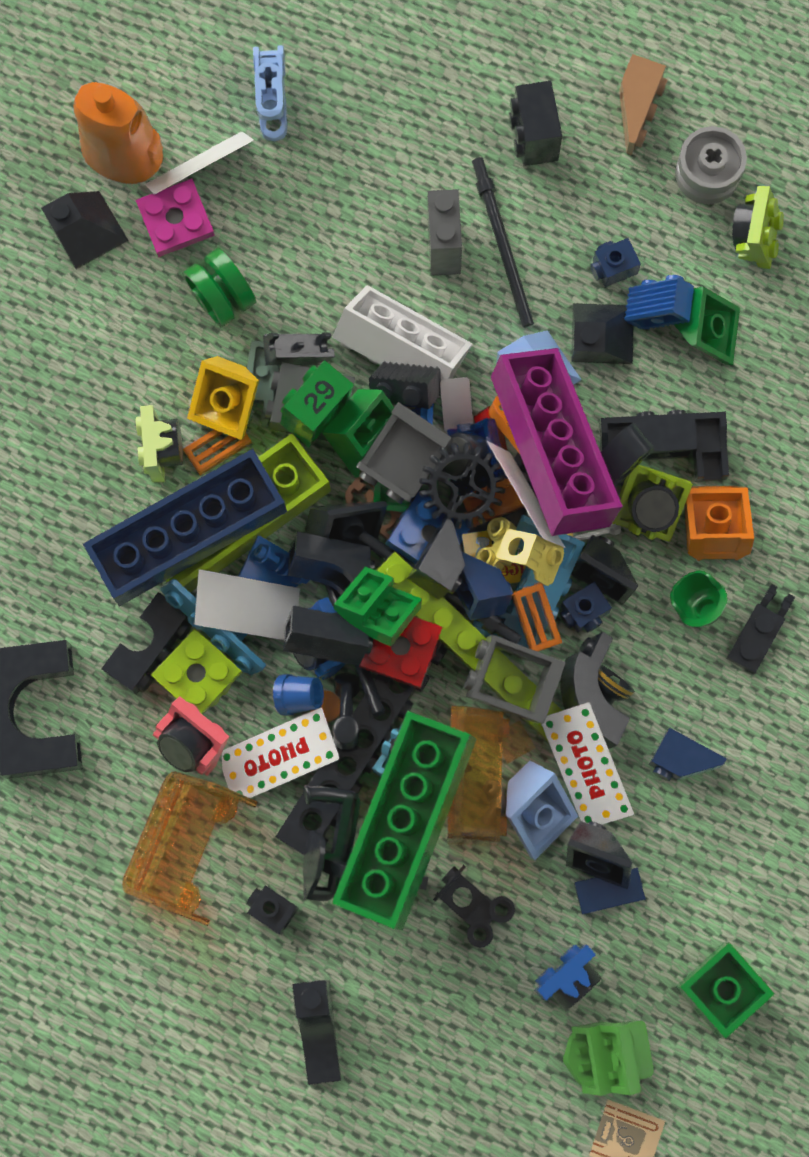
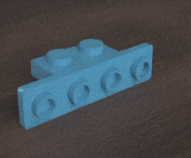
(223, 640)

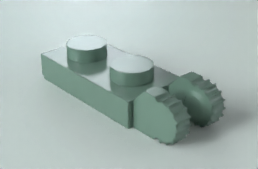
(264, 374)

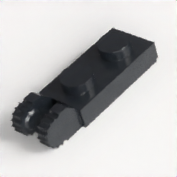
(759, 632)

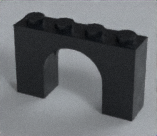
(320, 632)
(19, 753)

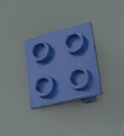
(268, 564)

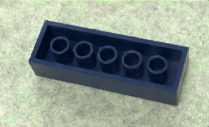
(185, 527)

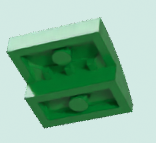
(377, 606)

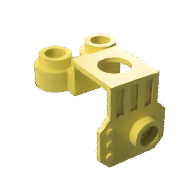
(538, 554)

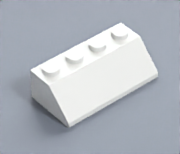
(395, 333)

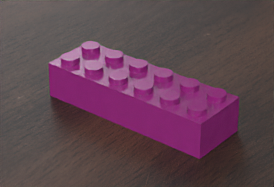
(555, 441)

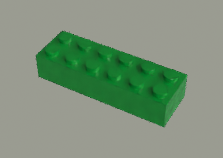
(404, 821)

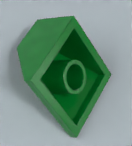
(712, 325)

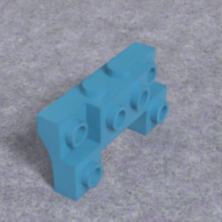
(554, 591)

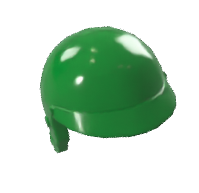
(698, 599)

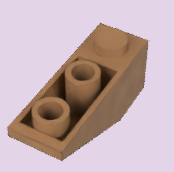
(637, 93)

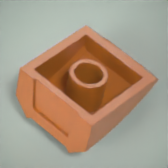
(718, 522)

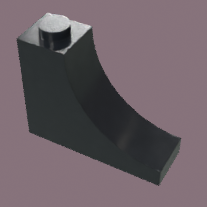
(317, 1030)

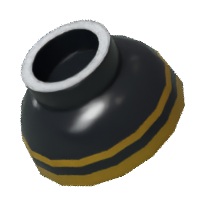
(611, 690)

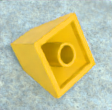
(223, 396)

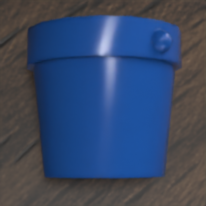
(297, 694)

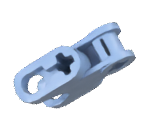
(270, 90)

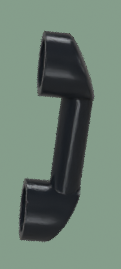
(346, 727)

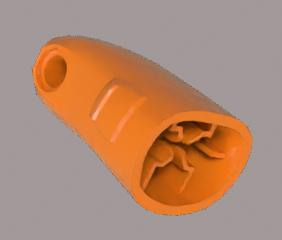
(116, 134)

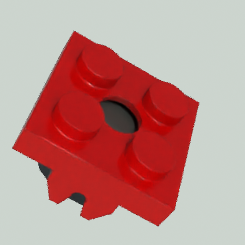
(408, 656)

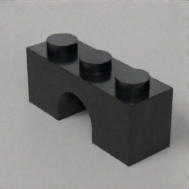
(135, 668)

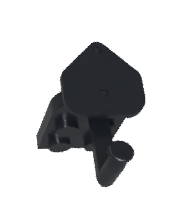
(334, 861)

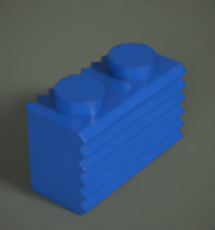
(659, 303)

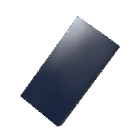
(598, 894)

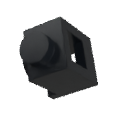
(282, 915)

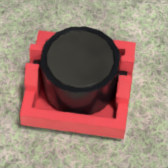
(189, 739)

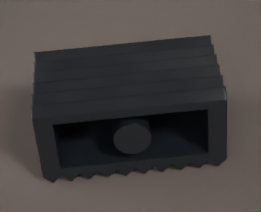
(407, 384)

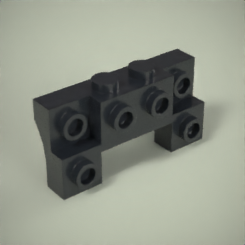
(679, 436)

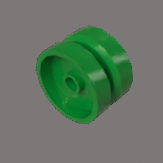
(220, 287)

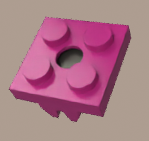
(175, 217)

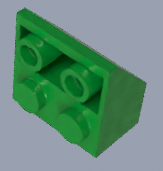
(358, 426)

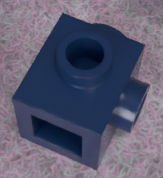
(615, 262)
(585, 609)

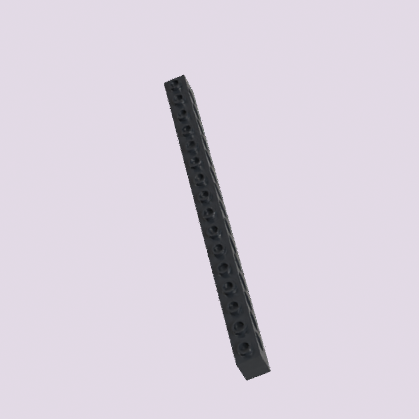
(293, 830)

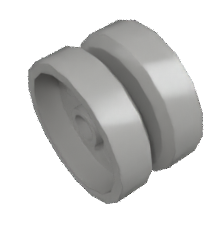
(710, 165)

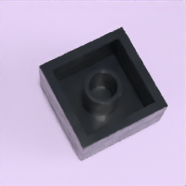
(535, 123)

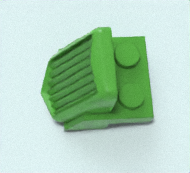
(609, 1057)

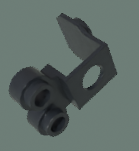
(479, 911)

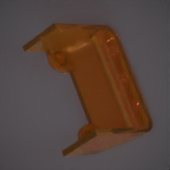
(477, 804)
(176, 841)

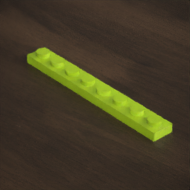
(464, 639)

